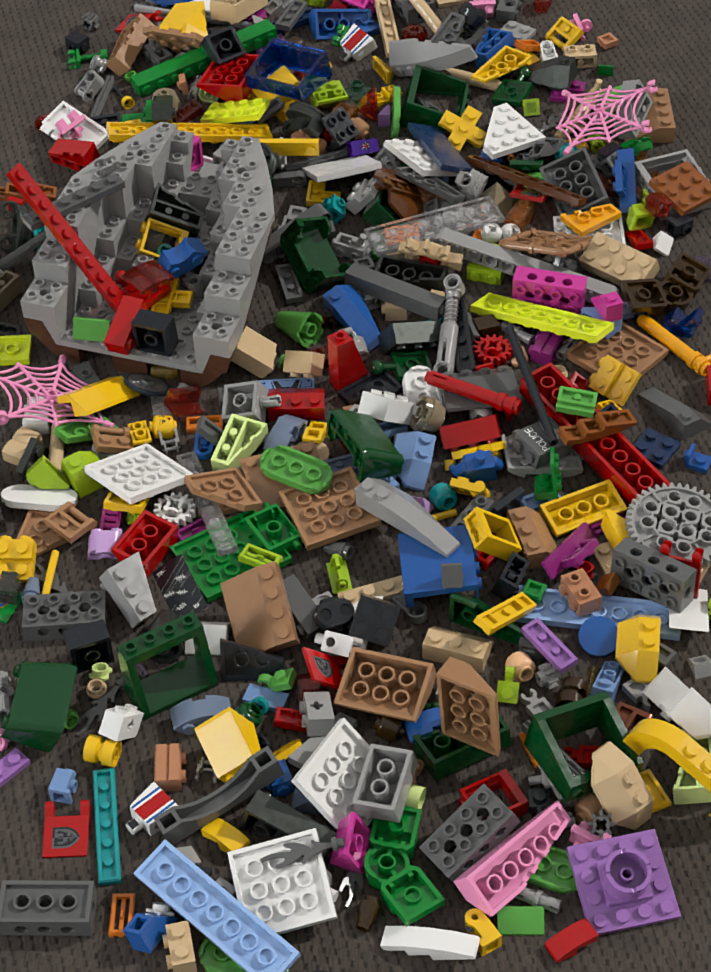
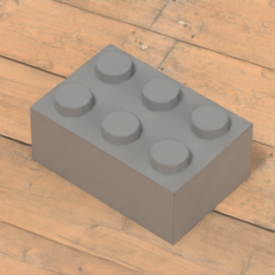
(385, 783)

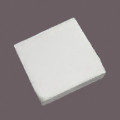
(662, 243)

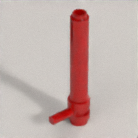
(500, 401)

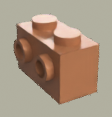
(580, 592)

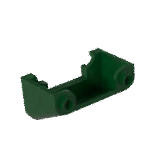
(311, 254)
(366, 442)
(39, 704)

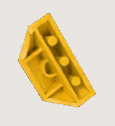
(639, 646)

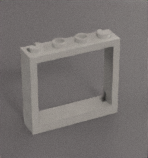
(660, 163)

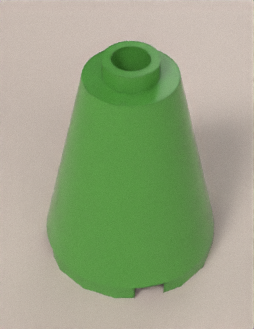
(300, 326)

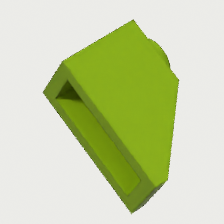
(639, 217)
(46, 475)

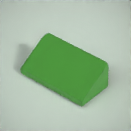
(90, 329)
(521, 920)

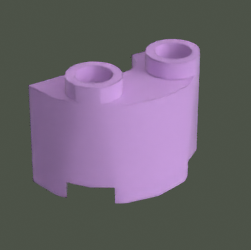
(101, 542)

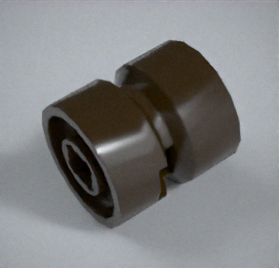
(571, 690)

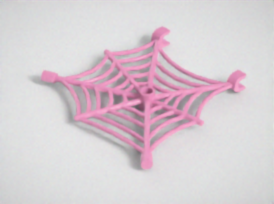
(601, 114)
(50, 395)

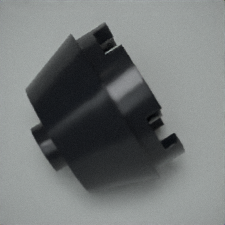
(473, 16)

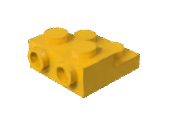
(614, 379)
(18, 556)

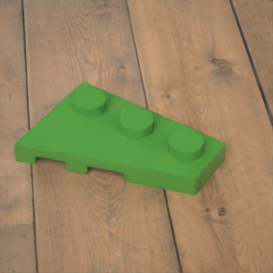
(77, 431)

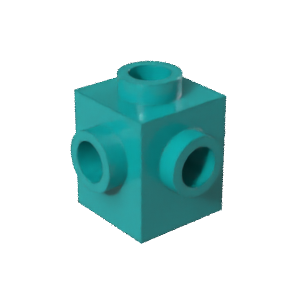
(336, 207)

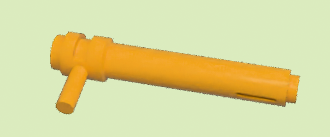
(693, 359)

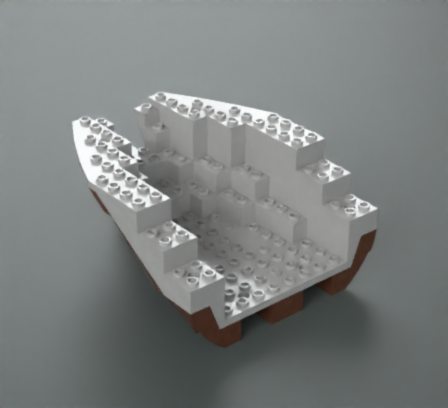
(234, 232)

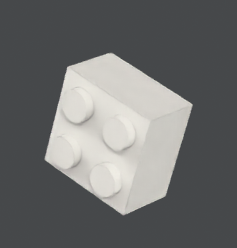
(386, 406)

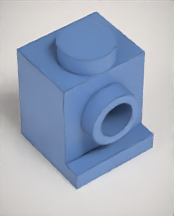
(63, 785)

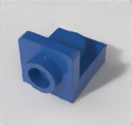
(696, 461)

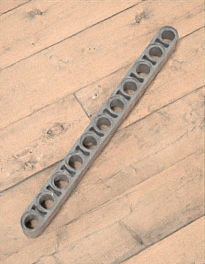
(508, 260)

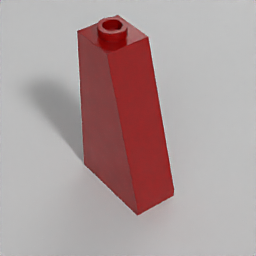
(344, 360)

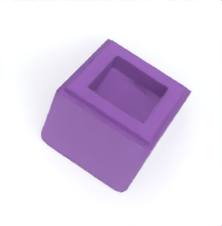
(384, 117)

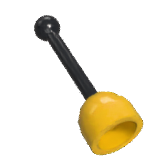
(126, 100)

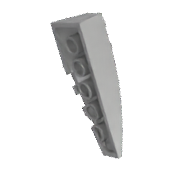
(436, 56)
(404, 514)

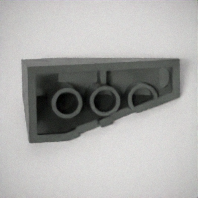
(555, 73)

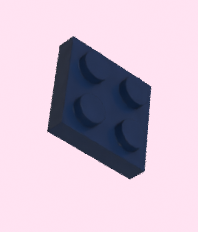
(657, 447)

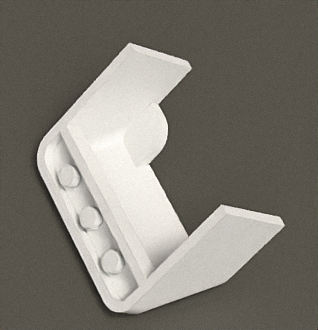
(680, 704)

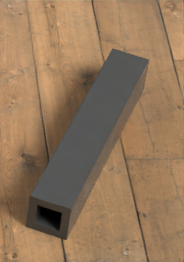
(396, 291)

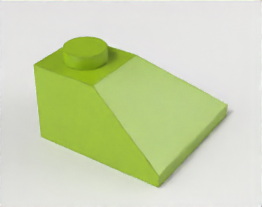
(74, 471)

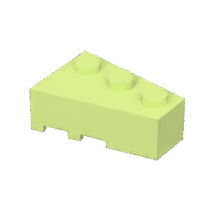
(238, 441)
(687, 788)

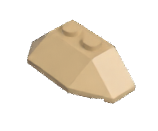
(620, 787)

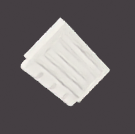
(92, 130)

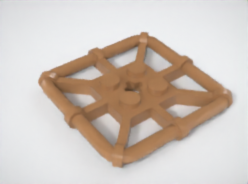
(546, 242)

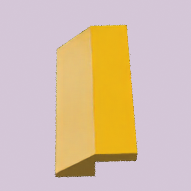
(98, 396)

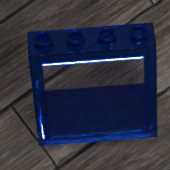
(295, 57)

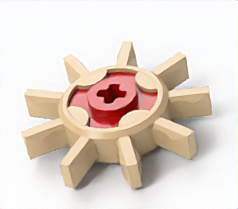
(431, 253)

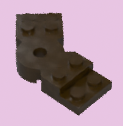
(676, 289)

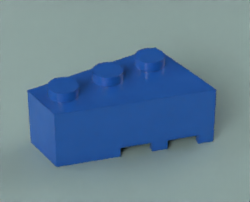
(492, 43)

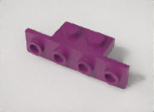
(571, 551)

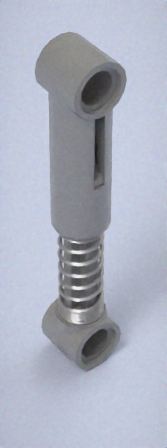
(449, 328)

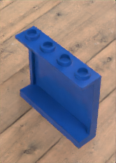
(423, 566)

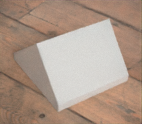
(213, 633)

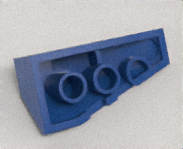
(325, 21)
(351, 311)

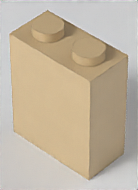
(255, 353)

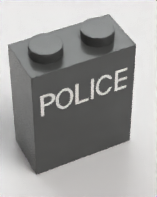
(534, 446)

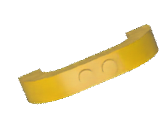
(674, 743)

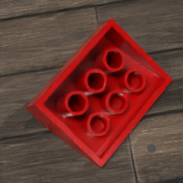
(228, 79)

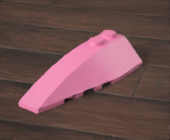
(509, 865)

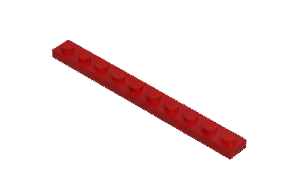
(65, 235)

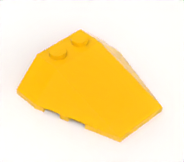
(187, 18)

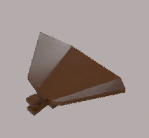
(402, 195)

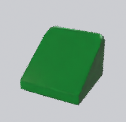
(605, 70)

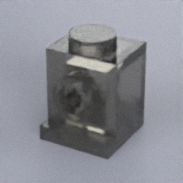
(9, 587)

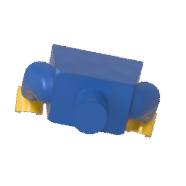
(476, 466)

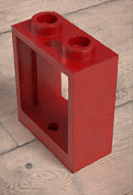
(499, 780)

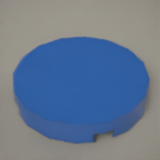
(598, 636)

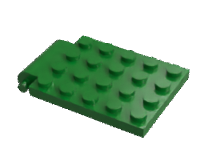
(266, 529)

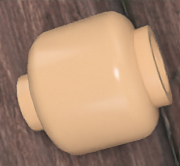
(523, 664)

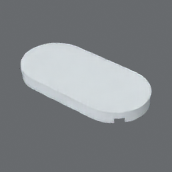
(415, 387)
(32, 498)

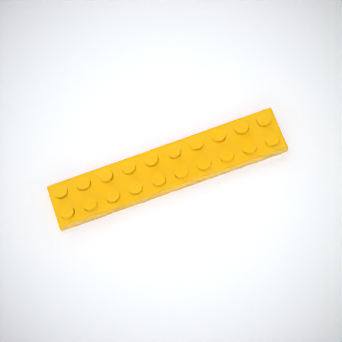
(207, 132)

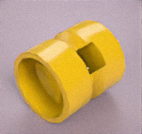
(102, 750)

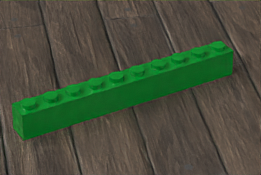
(197, 61)

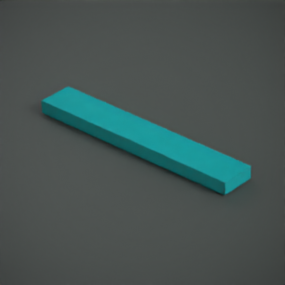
(106, 827)

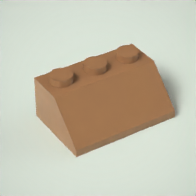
(532, 535)

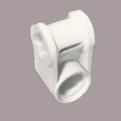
(547, 50)

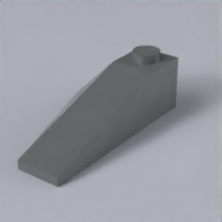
(677, 415)

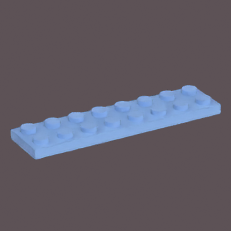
(556, 612)
(215, 912)

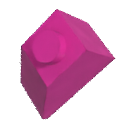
(609, 306)

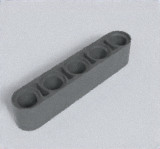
(274, 247)

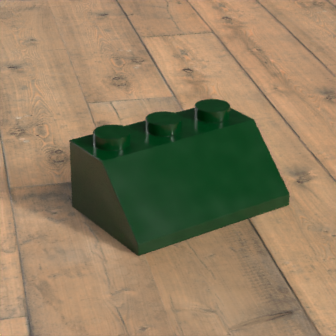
(378, 210)

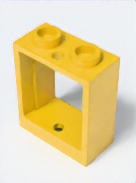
(161, 227)
(487, 522)

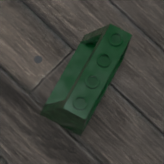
(434, 83)
(176, 682)
(567, 721)

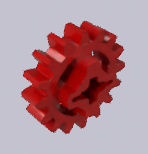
(493, 350)

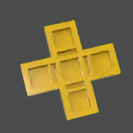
(463, 128)
(175, 299)

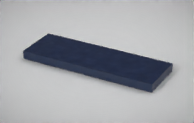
(438, 148)

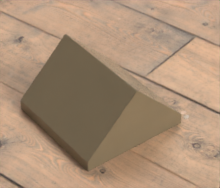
(500, 197)

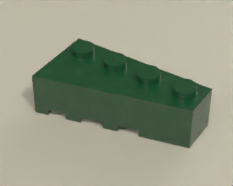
(446, 755)

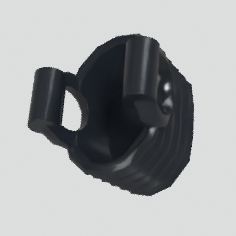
(333, 614)

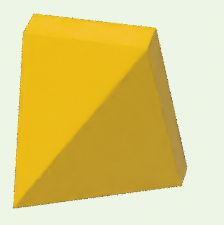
(383, 70)

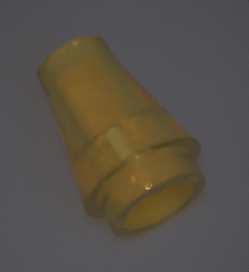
(163, 372)

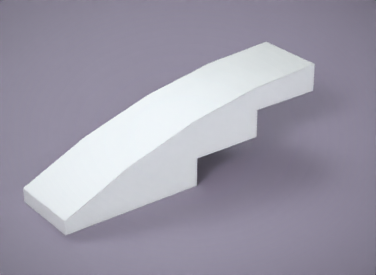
(435, 942)

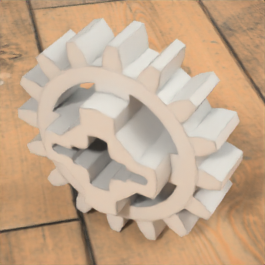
(176, 509)

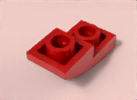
(569, 940)

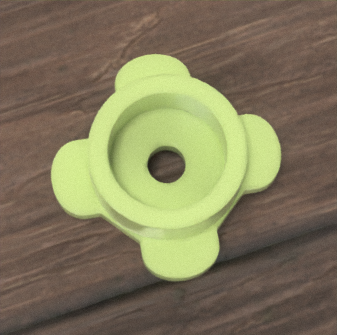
(100, 671)

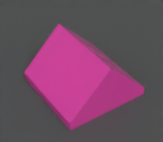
(356, 843)

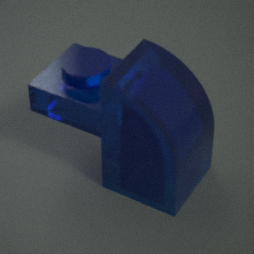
(682, 324)

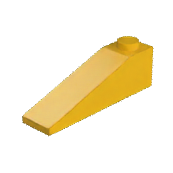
(501, 64)

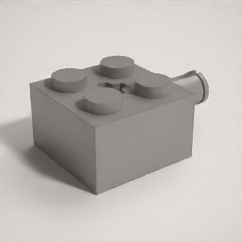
(247, 400)

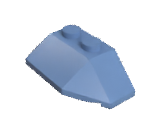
(417, 453)

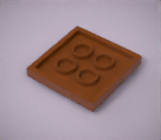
(684, 187)

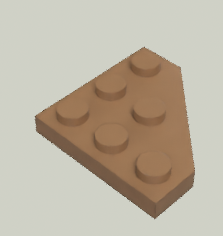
(173, 38)
(224, 487)
(43, 535)

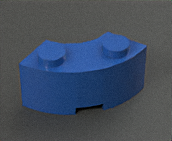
(183, 257)
(428, 721)

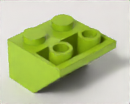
(328, 95)

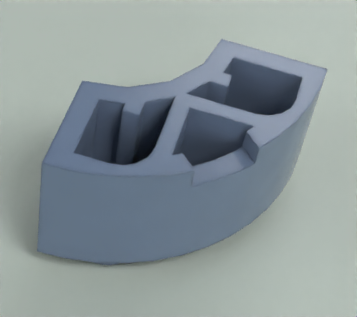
(285, 432)
(191, 713)

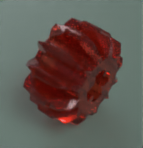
(415, 31)

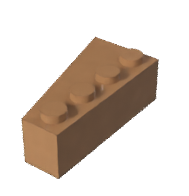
(128, 45)

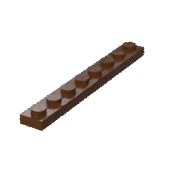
(532, 183)

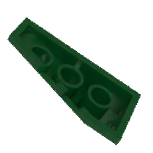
(465, 609)

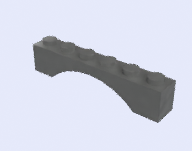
(186, 819)

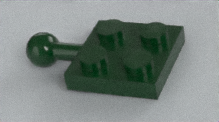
(513, 90)
(401, 363)

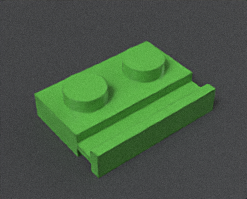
(576, 402)

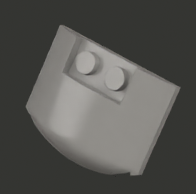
(517, 464)

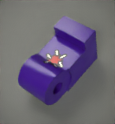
(362, 147)

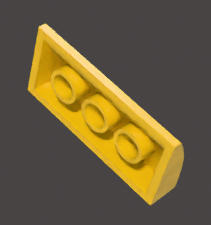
(582, 506)

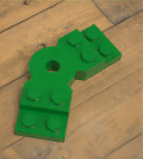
(402, 886)

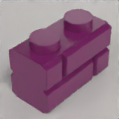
(545, 347)

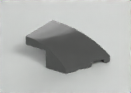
(541, 149)

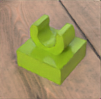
(531, 107)

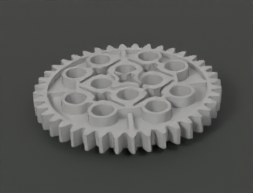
(675, 506)

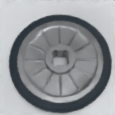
(146, 384)

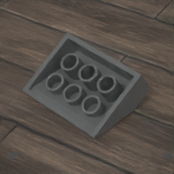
(576, 174)
(497, 380)

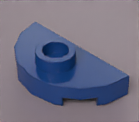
(370, 27)

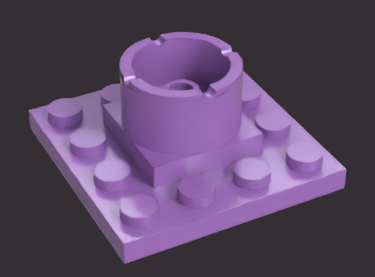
(623, 882)

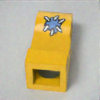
(479, 924)

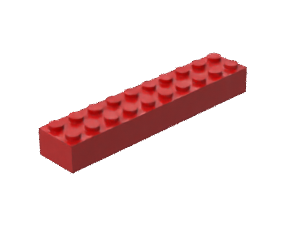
(610, 456)

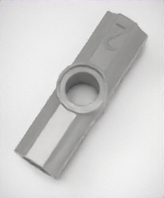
(6, 694)

